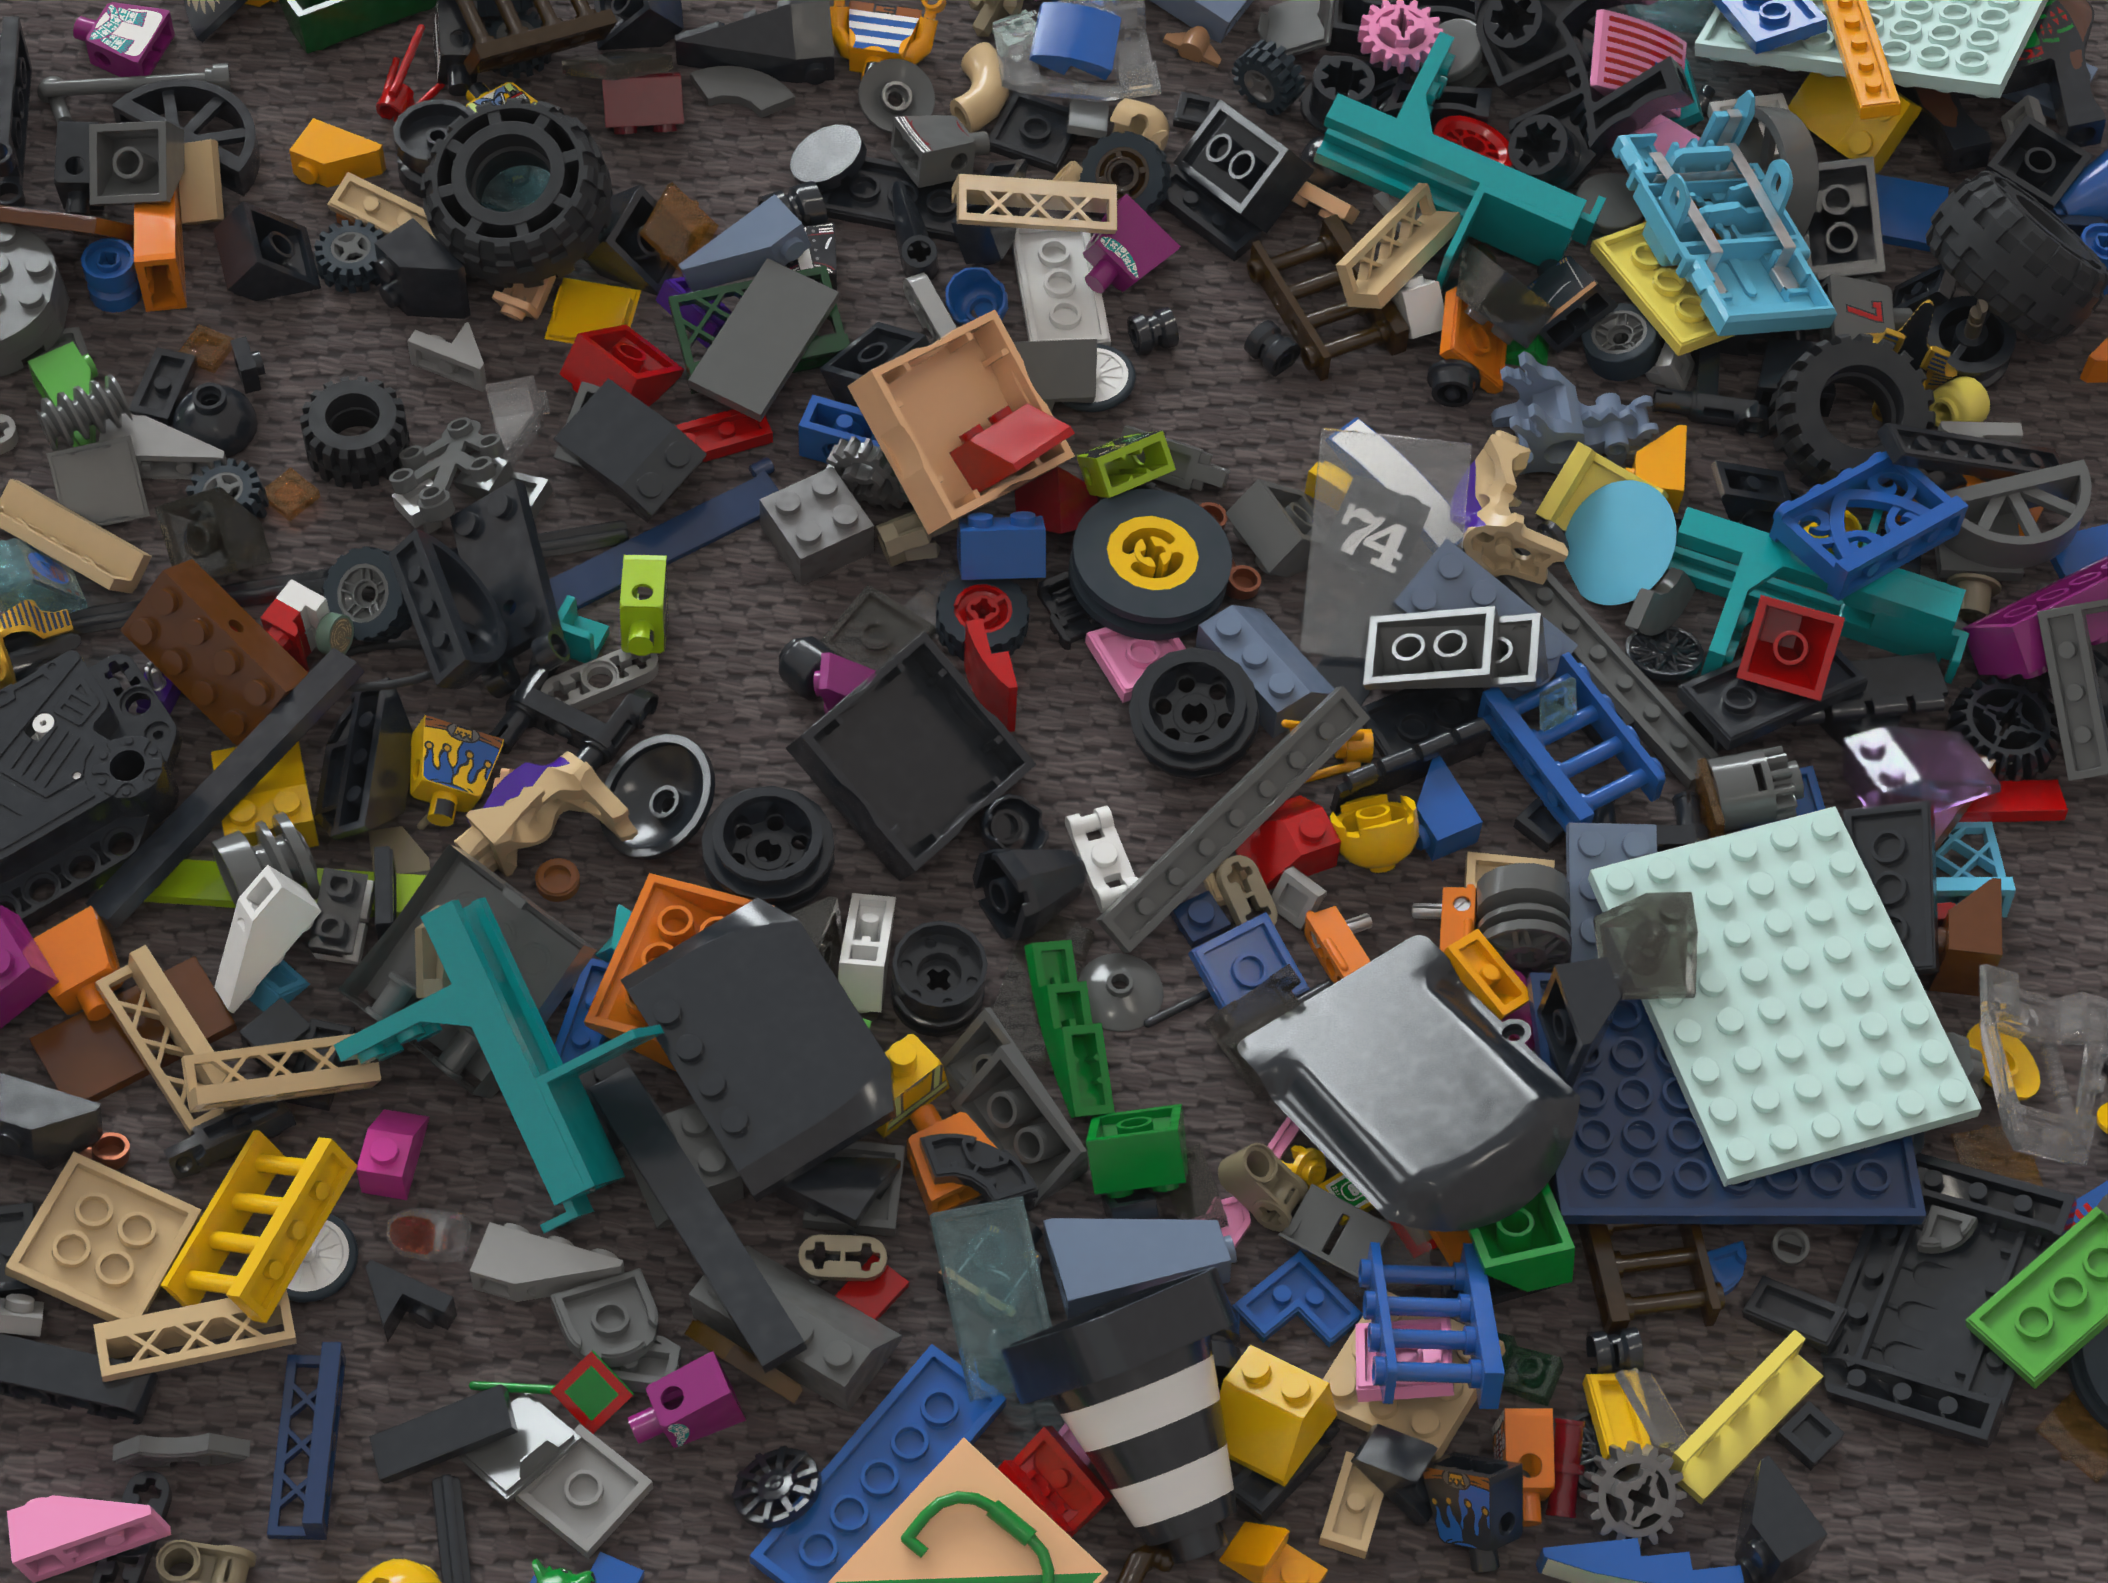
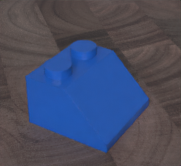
(1001, 546)

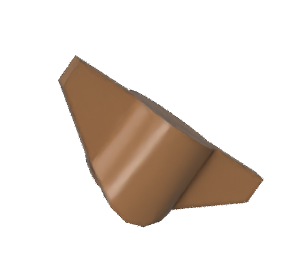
(1194, 45)

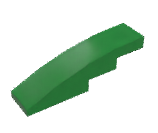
(1067, 1028)

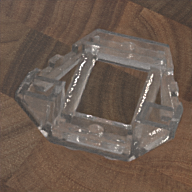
(1132, 65)
(2049, 1022)

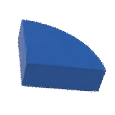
(1728, 1265)

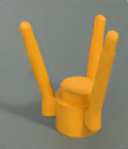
(1354, 752)

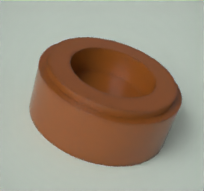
(557, 880)

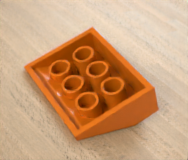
(661, 920)

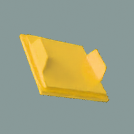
(589, 307)

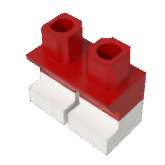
(294, 620)

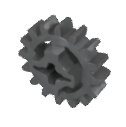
(867, 473)
(1641, 1474)

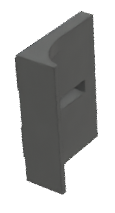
(1316, 1223)

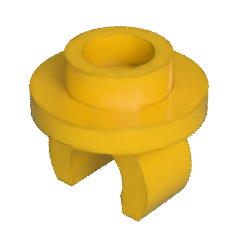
(1308, 1165)

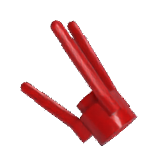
(398, 96)

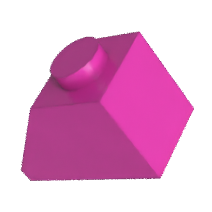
(391, 1153)

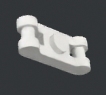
(1103, 857)

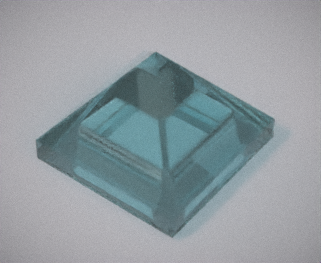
(1558, 704)

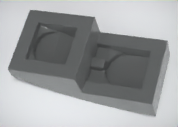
(1087, 118)
(537, 488)

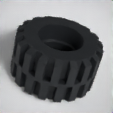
(361, 456)

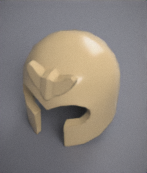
(1141, 119)

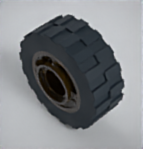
(1126, 150)

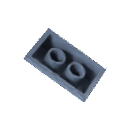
(1281, 675)

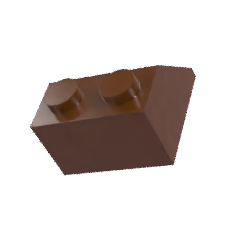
(1969, 939)

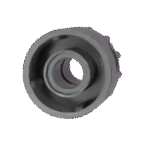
(1756, 787)

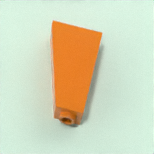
(160, 254)

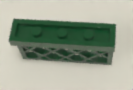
(818, 353)

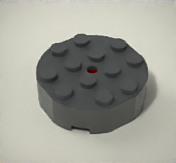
(31, 297)

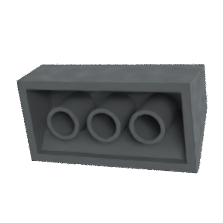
(841, 1341)

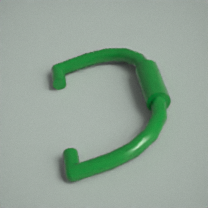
(996, 1511)

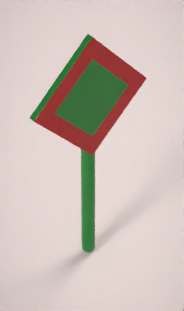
(587, 1391)

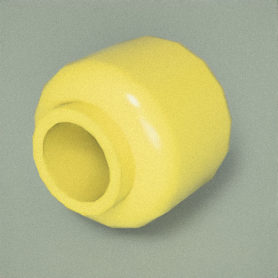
(1961, 400)

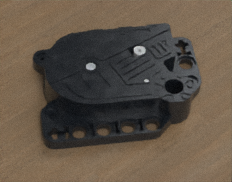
(78, 777)

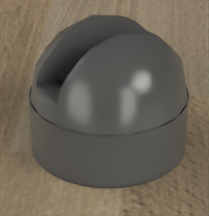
(1793, 1238)

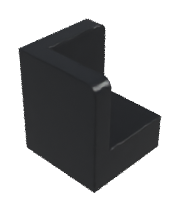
(274, 1026)

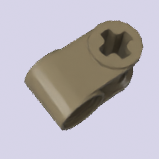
(1262, 1184)
(209, 1562)

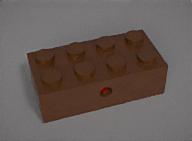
(212, 649)

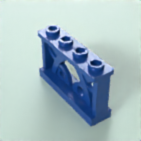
(1926, 524)

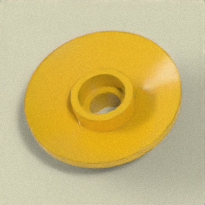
(2020, 1062)

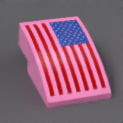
(1628, 48)

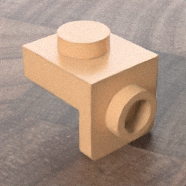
(522, 301)

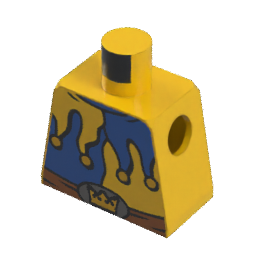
(450, 767)

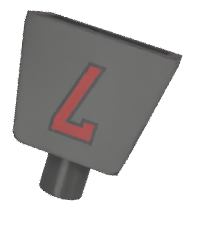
(1861, 307)

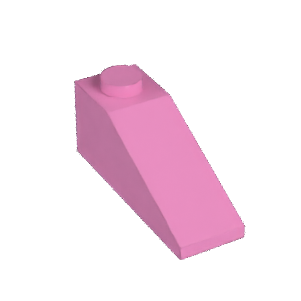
(70, 1532)

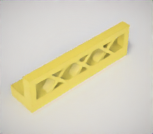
(1745, 1419)

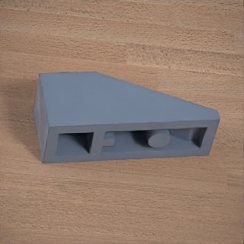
(743, 248)

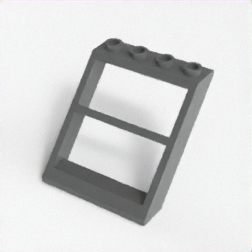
(2076, 688)

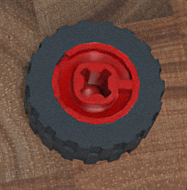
(993, 600)

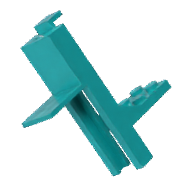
(1492, 198)
(1893, 613)
(536, 1084)

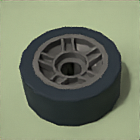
(1622, 344)

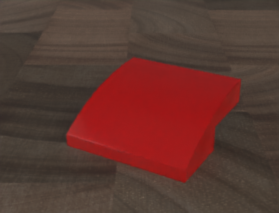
(990, 675)
(1057, 1480)

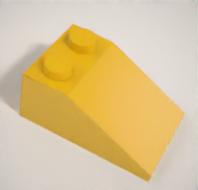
(1831, 114)
(279, 790)

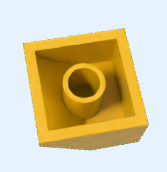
(1273, 1414)

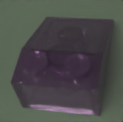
(1915, 766)

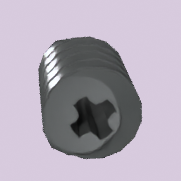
(83, 411)

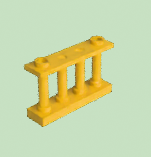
(285, 1239)

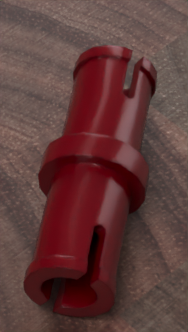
(1567, 1467)

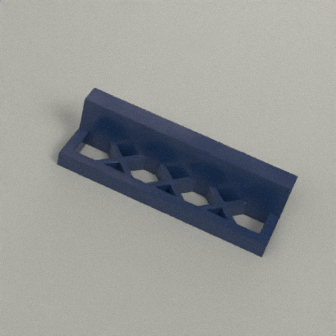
(322, 1441)

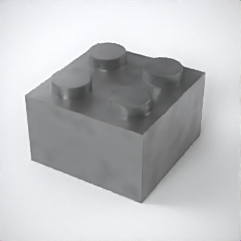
(816, 526)

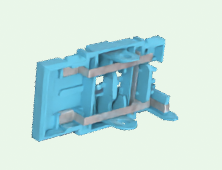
(1760, 268)

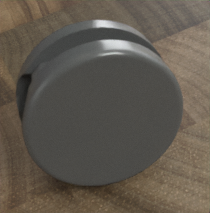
(1470, 61)
(1619, 209)

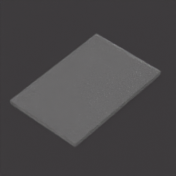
(1374, 525)

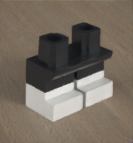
(343, 902)

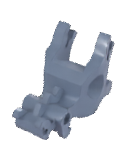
(1553, 420)

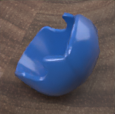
(975, 290)

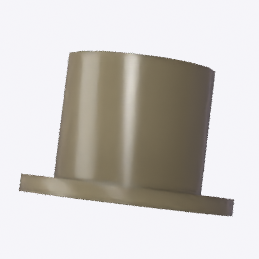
(1977, 596)

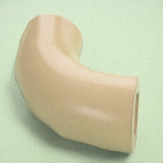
(986, 92)

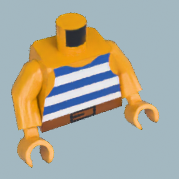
(880, 32)

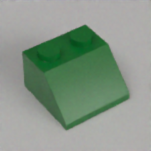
(1137, 1150)
(1527, 1247)

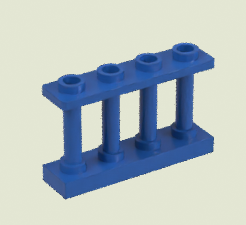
(1551, 777)
(1471, 1307)

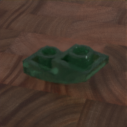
(1529, 1372)

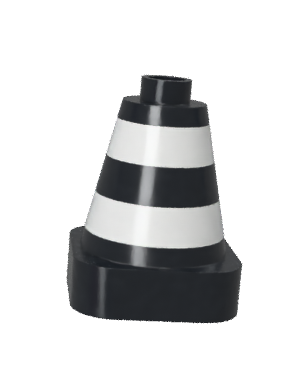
(1144, 1405)

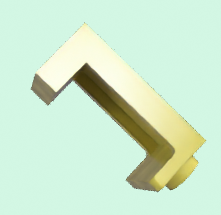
(1578, 479)

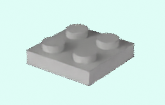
(586, 1493)

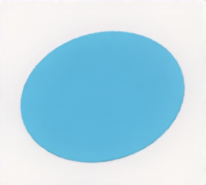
(1620, 542)

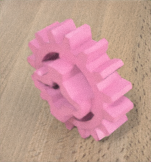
(1398, 34)

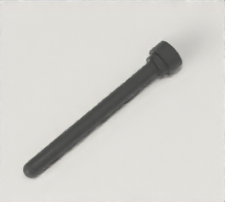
(217, 75)

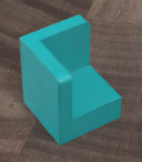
(581, 634)

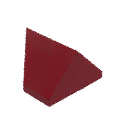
(1056, 497)

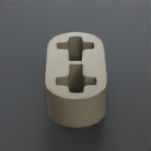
(1254, 887)
(842, 1246)

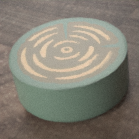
(334, 632)

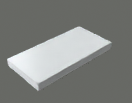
(1054, 287)

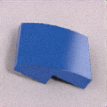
(1075, 37)

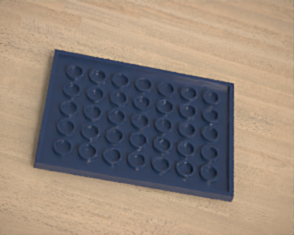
(1646, 1161)

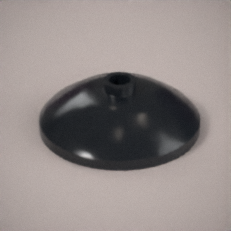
(668, 793)

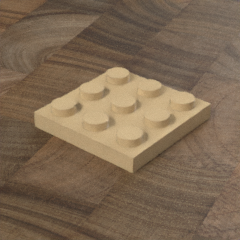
(102, 1241)
(1426, 1419)

